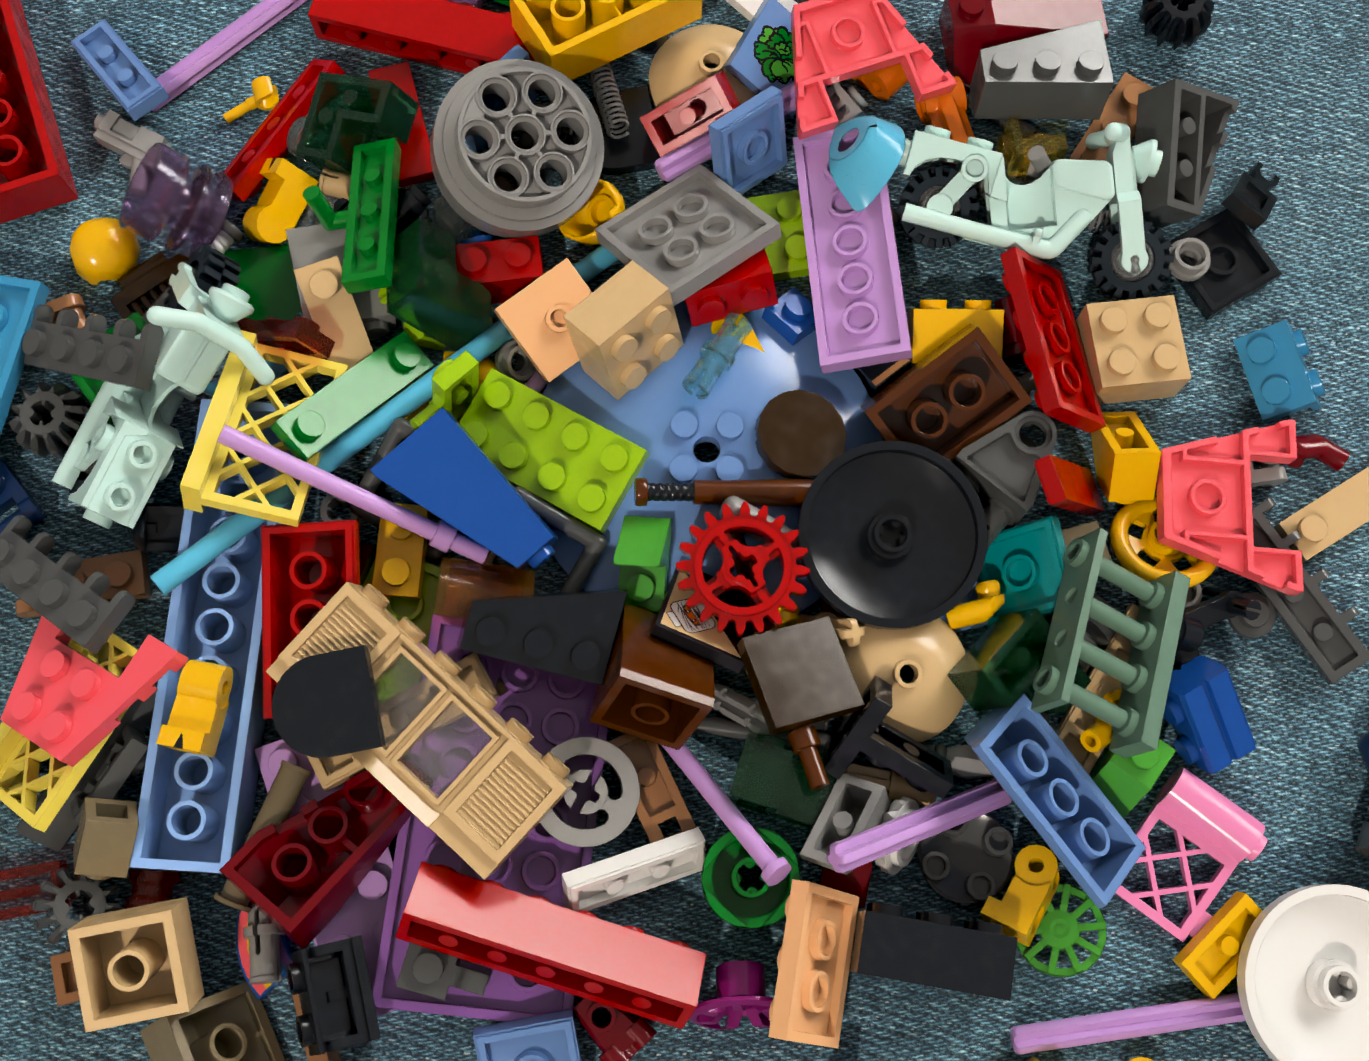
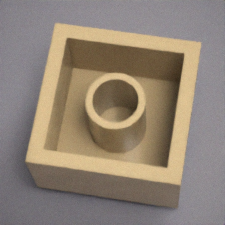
(625, 329)
(1134, 348)
(136, 964)

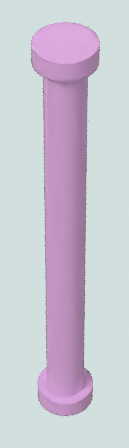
(772, 867)

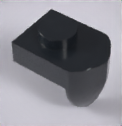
(158, 527)

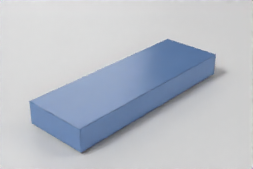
(119, 70)

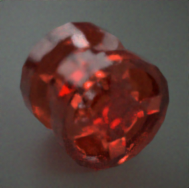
(151, 887)

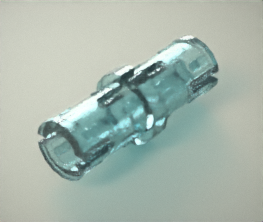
(717, 356)

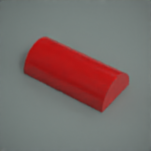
(299, 577)

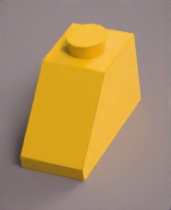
(1125, 458)

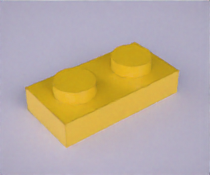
(400, 559)
(1214, 951)

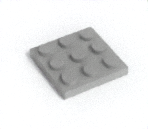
(689, 232)

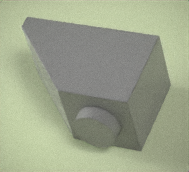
(850, 809)

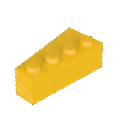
(591, 33)

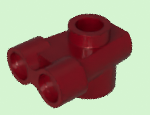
(620, 1037)

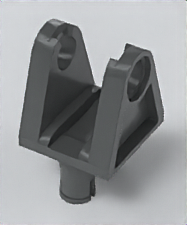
(1004, 469)

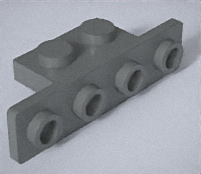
(118, 759)

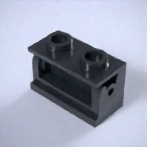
(333, 996)

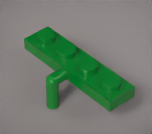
(369, 217)

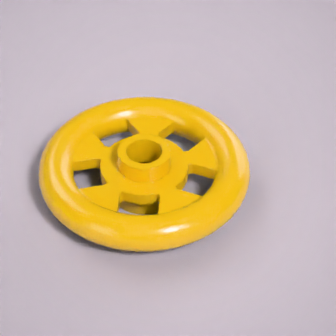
(1128, 547)

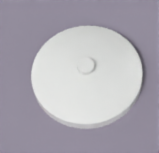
(1309, 975)

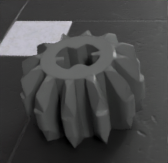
(38, 409)
(58, 908)

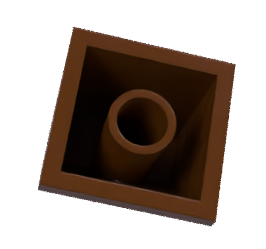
(652, 685)

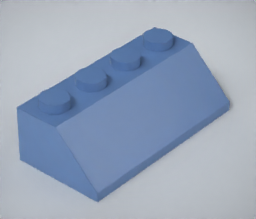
(1057, 797)

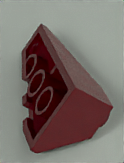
(981, 24)
(317, 859)

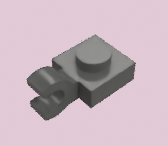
(433, 972)

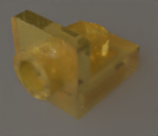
(1016, 148)

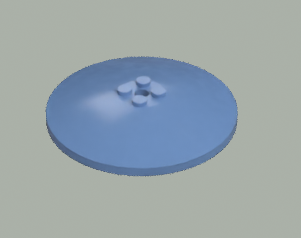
(673, 422)

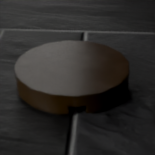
(799, 434)

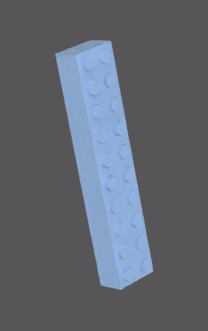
(192, 803)

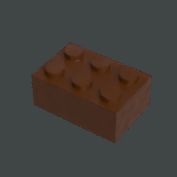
(949, 396)

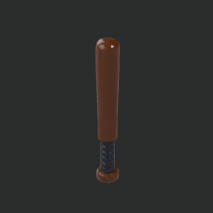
(714, 492)

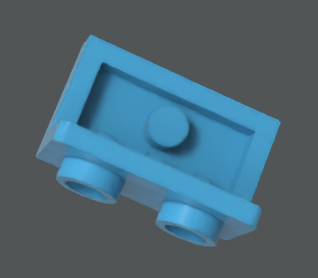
(1278, 371)

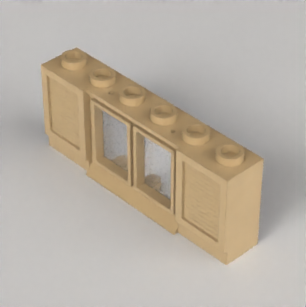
(444, 743)

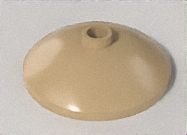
(683, 58)
(929, 700)

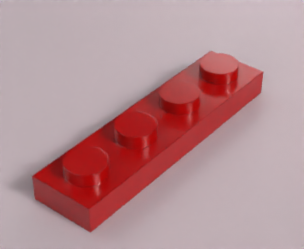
(271, 136)

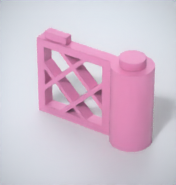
(1211, 825)

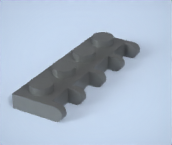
(91, 351)
(55, 591)
(1310, 615)

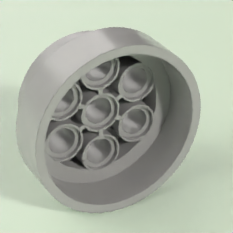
(468, 177)

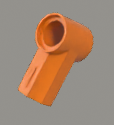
(947, 112)

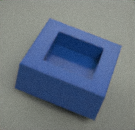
(791, 316)

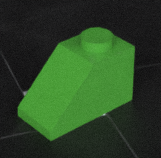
(1130, 778)

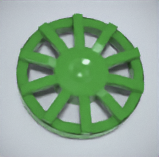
(1061, 932)

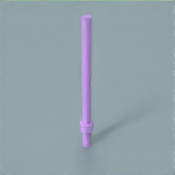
(441, 534)

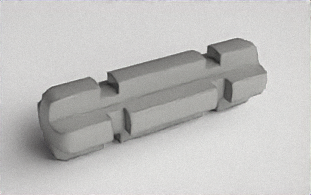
(740, 709)

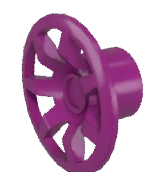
(739, 994)

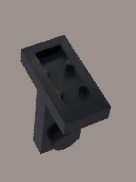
(885, 745)

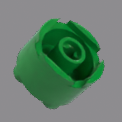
(721, 882)

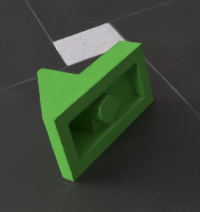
(644, 560)

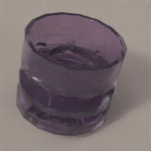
(168, 198)

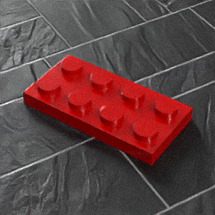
(1051, 341)

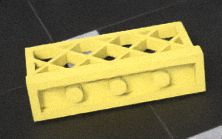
(229, 407)
(22, 758)

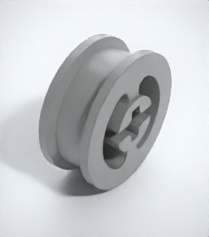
(619, 811)

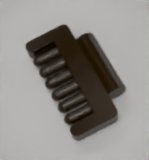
(145, 282)

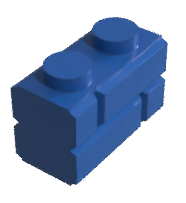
(1207, 715)

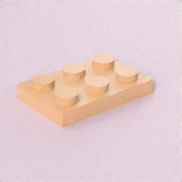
(813, 965)

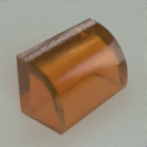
(469, 579)

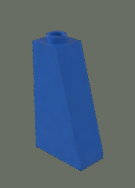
(460, 484)

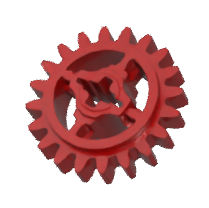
(760, 556)

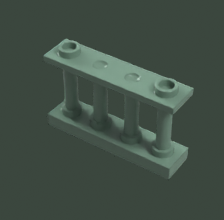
(1152, 639)

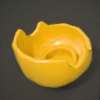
(599, 208)
(103, 250)

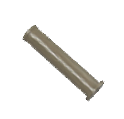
(274, 810)

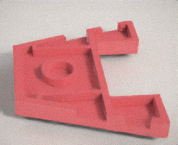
(848, 40)
(1208, 503)
(73, 702)

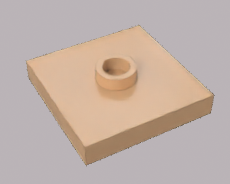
(537, 318)

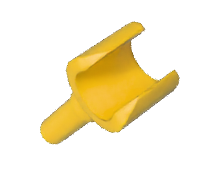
(264, 97)

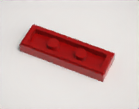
(415, 155)
(1068, 486)

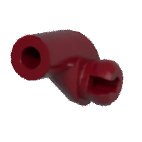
(1320, 448)

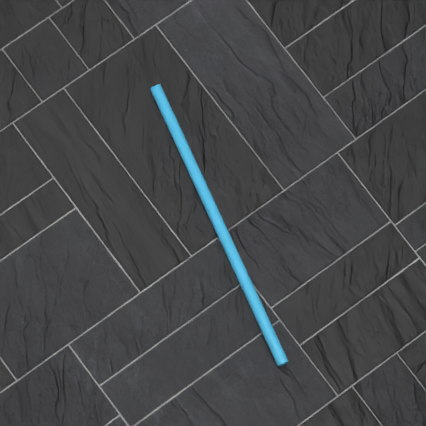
(348, 444)

